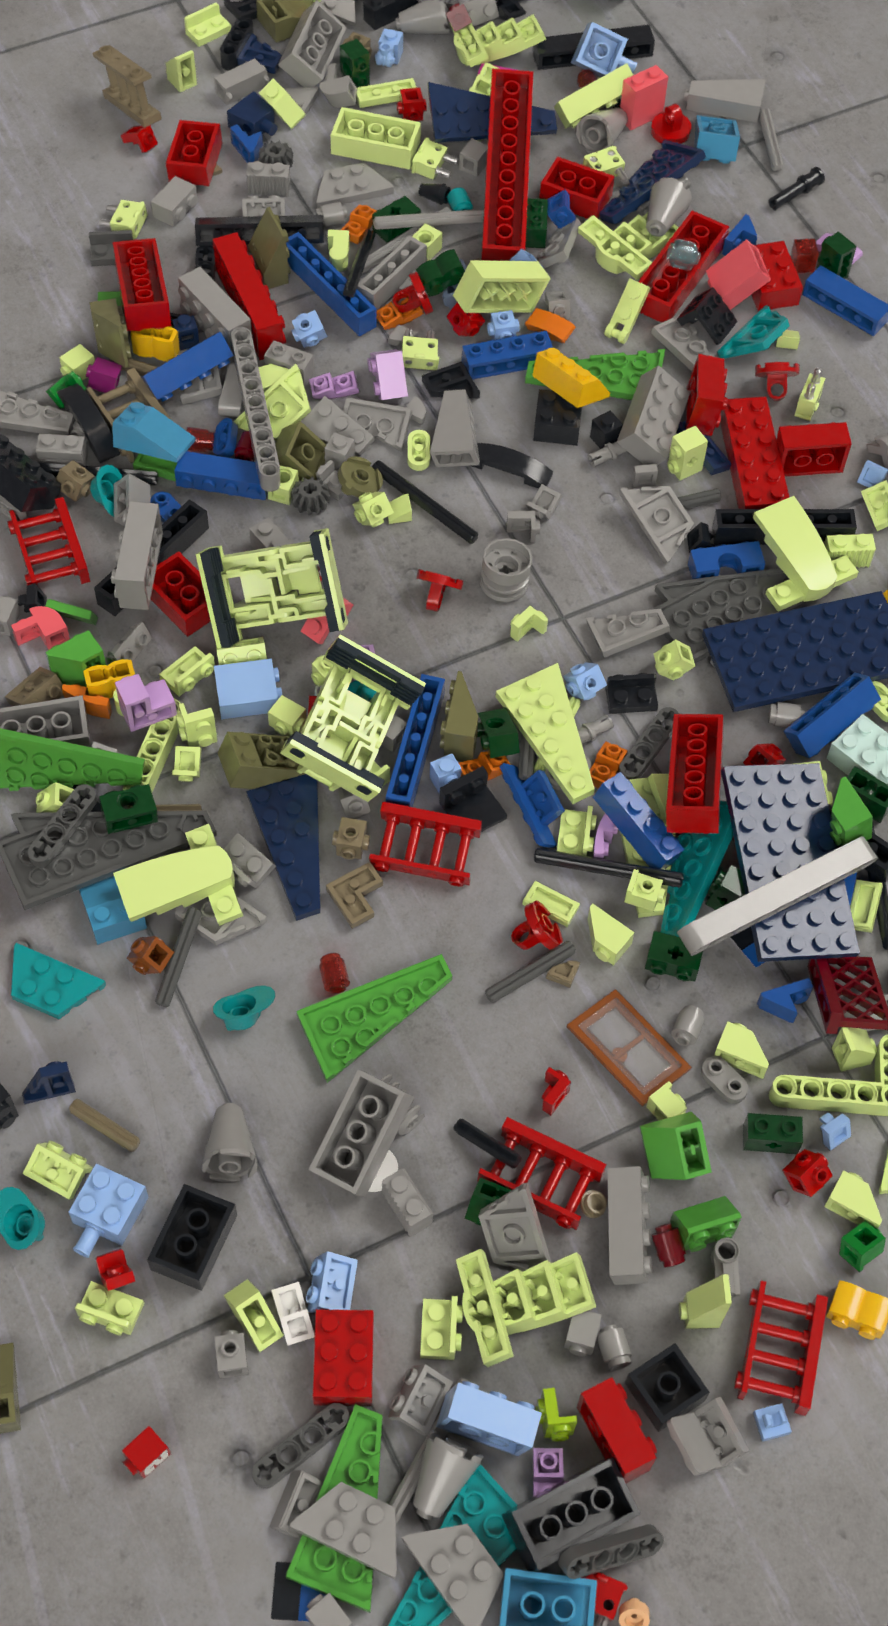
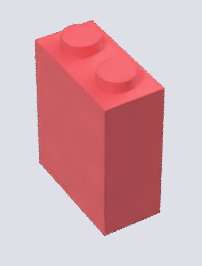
(644, 96)
(738, 274)

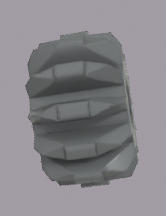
(276, 153)
(310, 495)

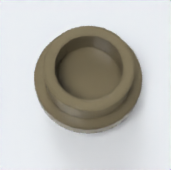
(593, 1204)

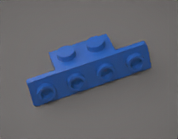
(537, 802)

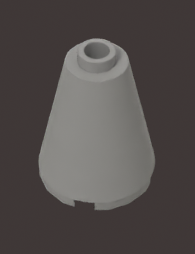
(424, 18)
(600, 129)
(666, 205)
(229, 1146)
(443, 1473)

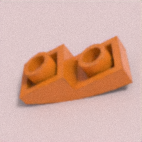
(359, 221)
(390, 317)
(556, 326)
(95, 705)
(607, 763)
(490, 764)

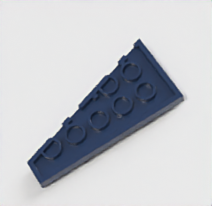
(465, 115)
(668, 162)
(291, 832)

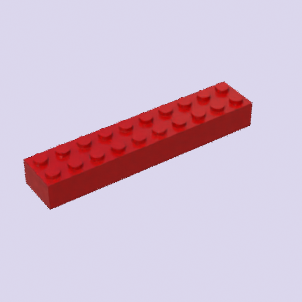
(507, 164)

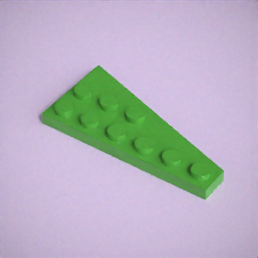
(616, 370)
(42, 761)
(357, 1019)
(357, 1466)

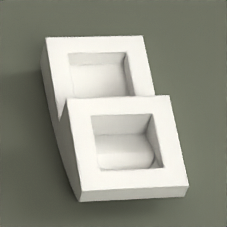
(293, 1313)

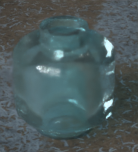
(683, 254)

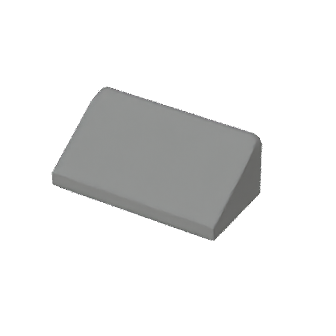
(297, 1497)

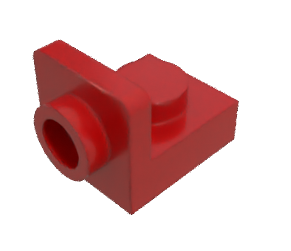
(141, 136)
(556, 1091)
(114, 1270)

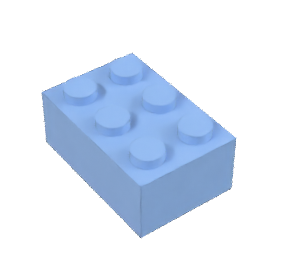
(489, 1418)

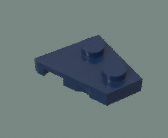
(260, 52)
(49, 1082)

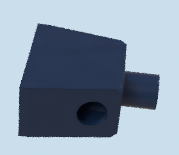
(253, 115)

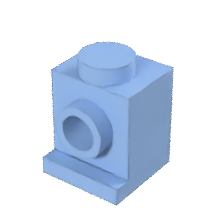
(444, 771)

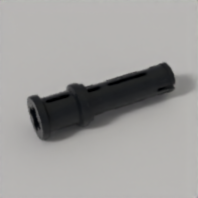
(803, 185)

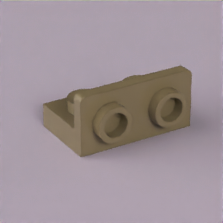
(37, 687)

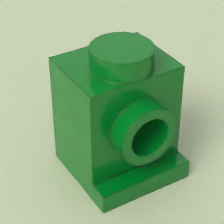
(862, 1245)

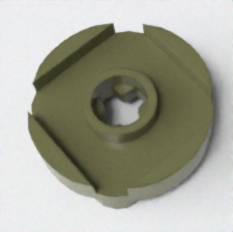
(351, 484)

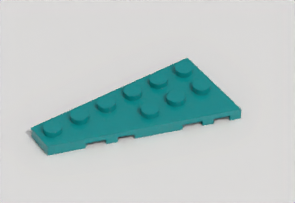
(699, 865)
(480, 1507)

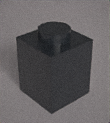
(605, 429)

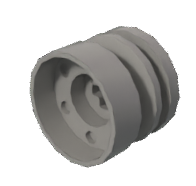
(506, 570)

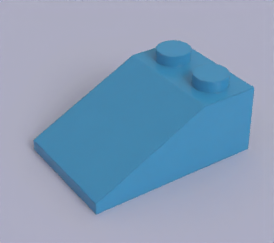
(717, 138)
(150, 433)
(107, 911)
(546, 1599)

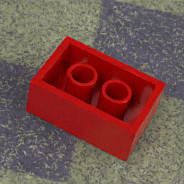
(194, 152)
(587, 187)
(785, 285)
(706, 394)
(813, 448)
(180, 594)
(343, 1357)
(617, 1429)

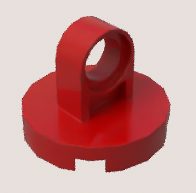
(671, 125)
(415, 294)
(777, 374)
(437, 588)
(539, 928)

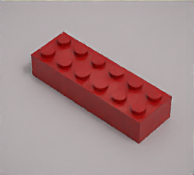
(141, 284)
(672, 285)
(246, 289)
(753, 453)
(695, 774)

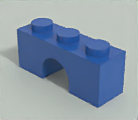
(740, 557)

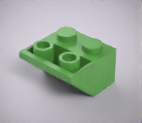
(75, 656)
(676, 1147)
(706, 1223)

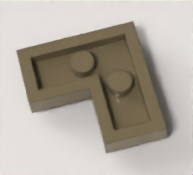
(350, 890)

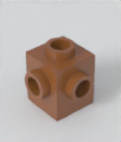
(149, 955)

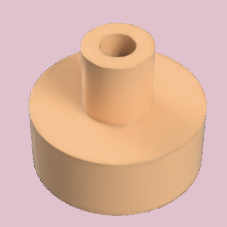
(634, 1613)

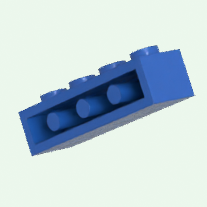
(846, 300)
(504, 354)
(187, 366)
(219, 475)
(832, 715)
(638, 822)

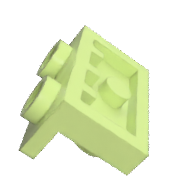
(206, 25)
(877, 503)
(242, 651)
(575, 831)
(57, 1168)
(109, 1308)
(439, 1329)

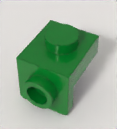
(64, 382)

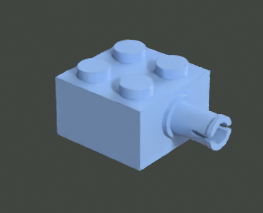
(601, 51)
(106, 1208)

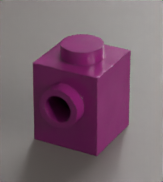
(103, 375)

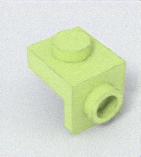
(525, 621)
(187, 763)

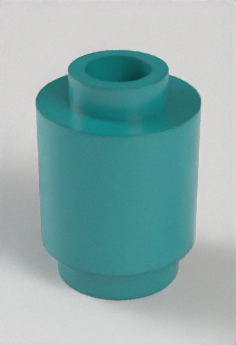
(459, 200)

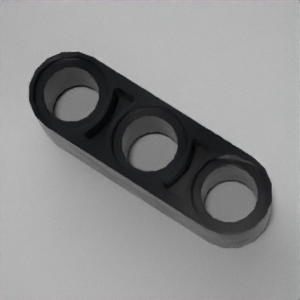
(235, 42)

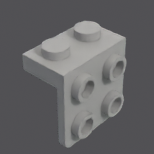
(478, 10)
(707, 1437)

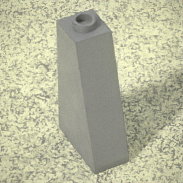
(726, 98)
(455, 432)

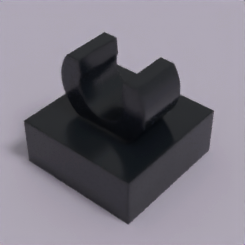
(699, 537)
(34, 598)

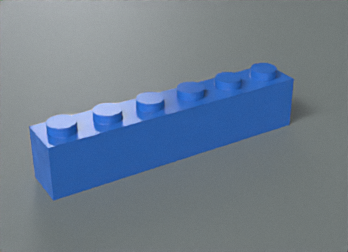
(329, 285)
(416, 742)

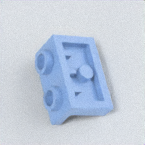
(331, 1282)

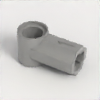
(727, 1266)

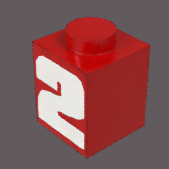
(145, 1453)

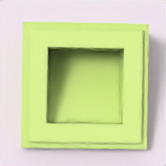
(789, 340)
(402, 510)

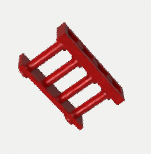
(66, 532)
(442, 825)
(564, 1159)
(809, 1339)

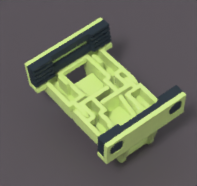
(263, 604)
(349, 721)

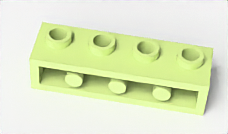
(593, 97)

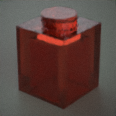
(804, 255)

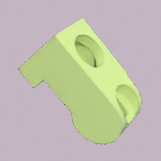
(339, 248)

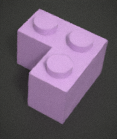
(389, 374)
(144, 704)

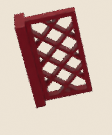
(828, 993)

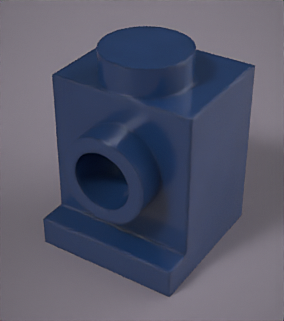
(186, 326)

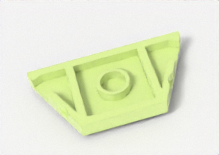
(285, 402)

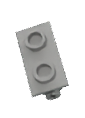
(132, 644)

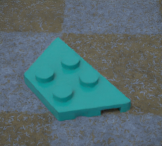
(755, 334)
(48, 983)

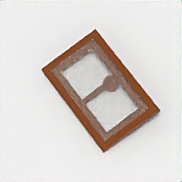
(628, 1046)

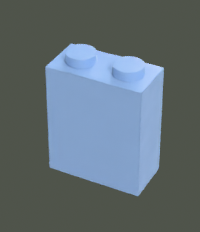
(246, 688)

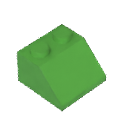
(849, 815)

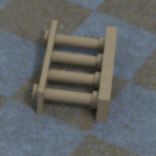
(127, 86)
(134, 385)

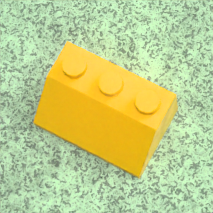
(568, 378)

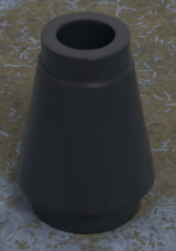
(435, 192)

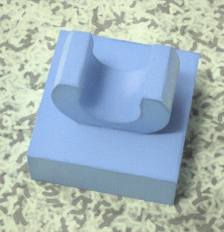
(872, 474)
(835, 1130)
(772, 1422)

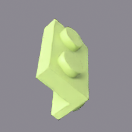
(188, 671)
(197, 727)

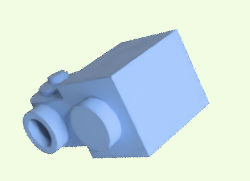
(389, 48)

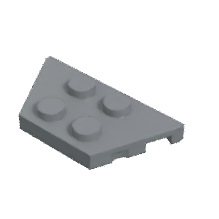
(351, 185)
(660, 517)
(209, 927)
(514, 1230)
(353, 1526)
(458, 1570)

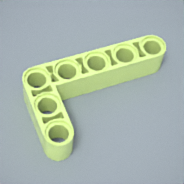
(155, 743)
(848, 1090)

